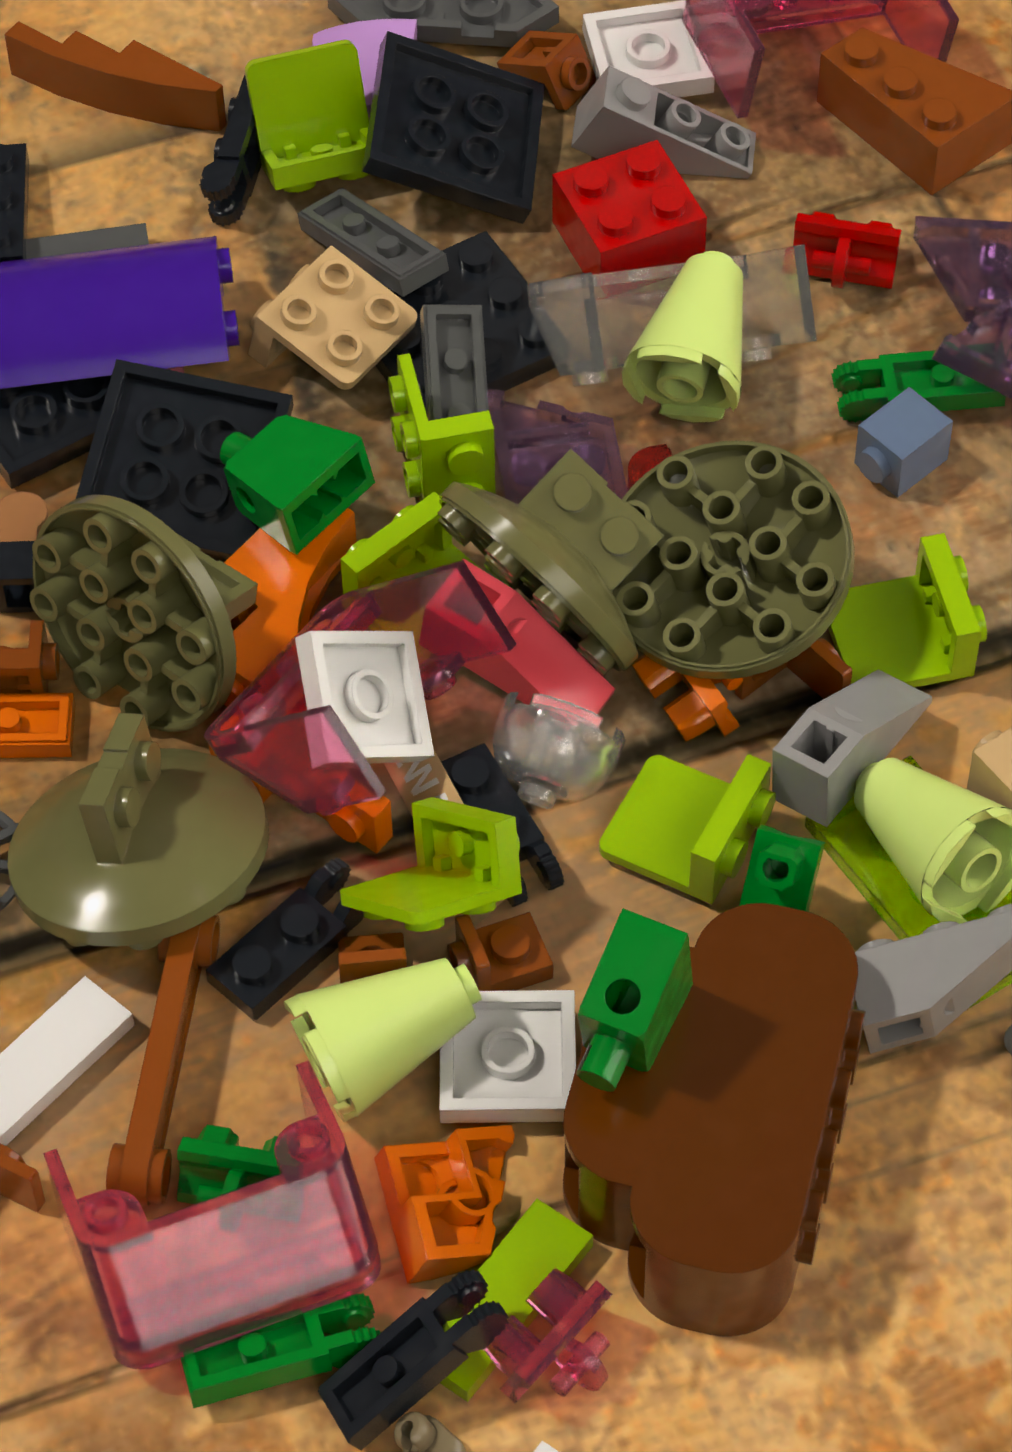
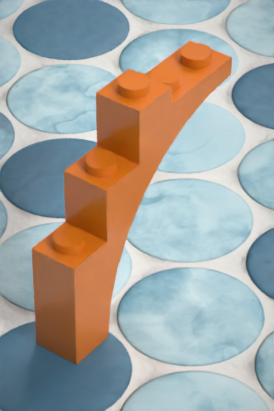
(285, 602)

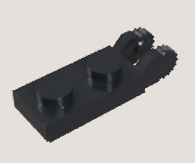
(236, 163)
(485, 787)
(285, 944)
(411, 1357)

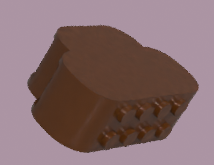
(732, 1135)

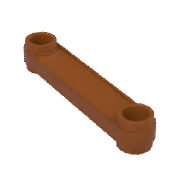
(143, 1163)

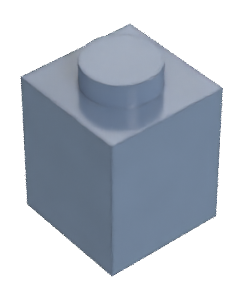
(903, 442)

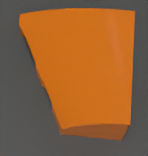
(444, 1199)

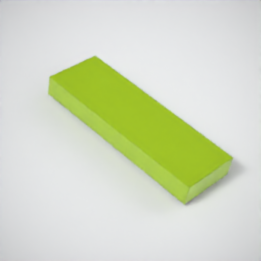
(513, 1271)

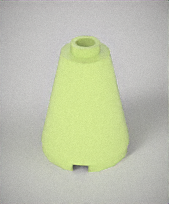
(693, 343)
(939, 836)
(381, 1027)

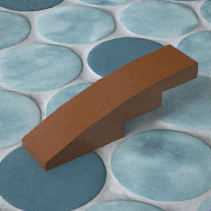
(125, 83)

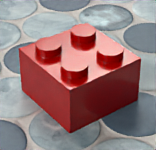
(627, 212)

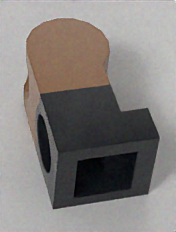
(20, 523)

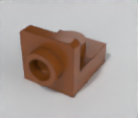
(553, 60)
(31, 667)
(501, 954)

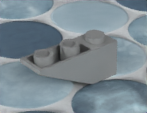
(629, 112)
(840, 737)
(930, 979)

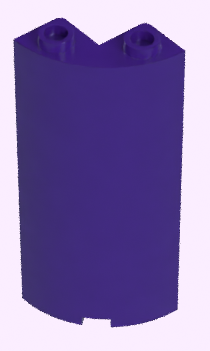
(129, 304)

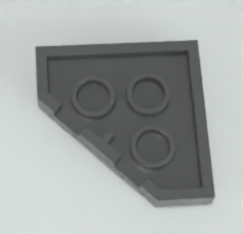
(457, 21)

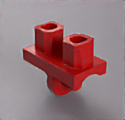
(848, 249)

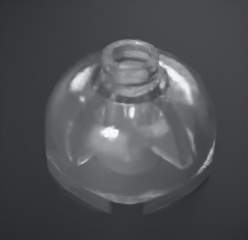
(553, 749)

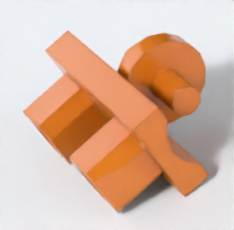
(695, 709)

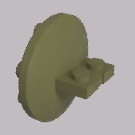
(562, 550)
(746, 560)
(138, 610)
(138, 843)

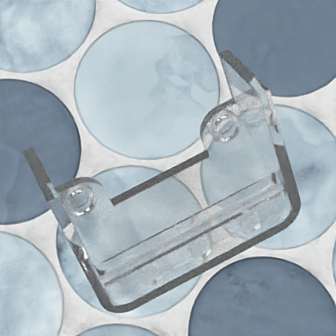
(599, 317)

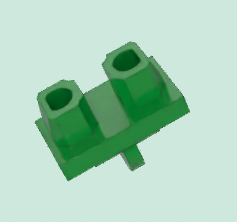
(782, 869)
(219, 1165)

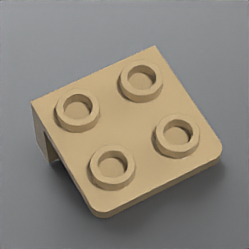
(332, 320)

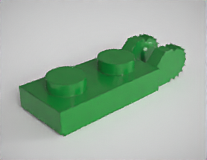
(895, 373)
(281, 1351)

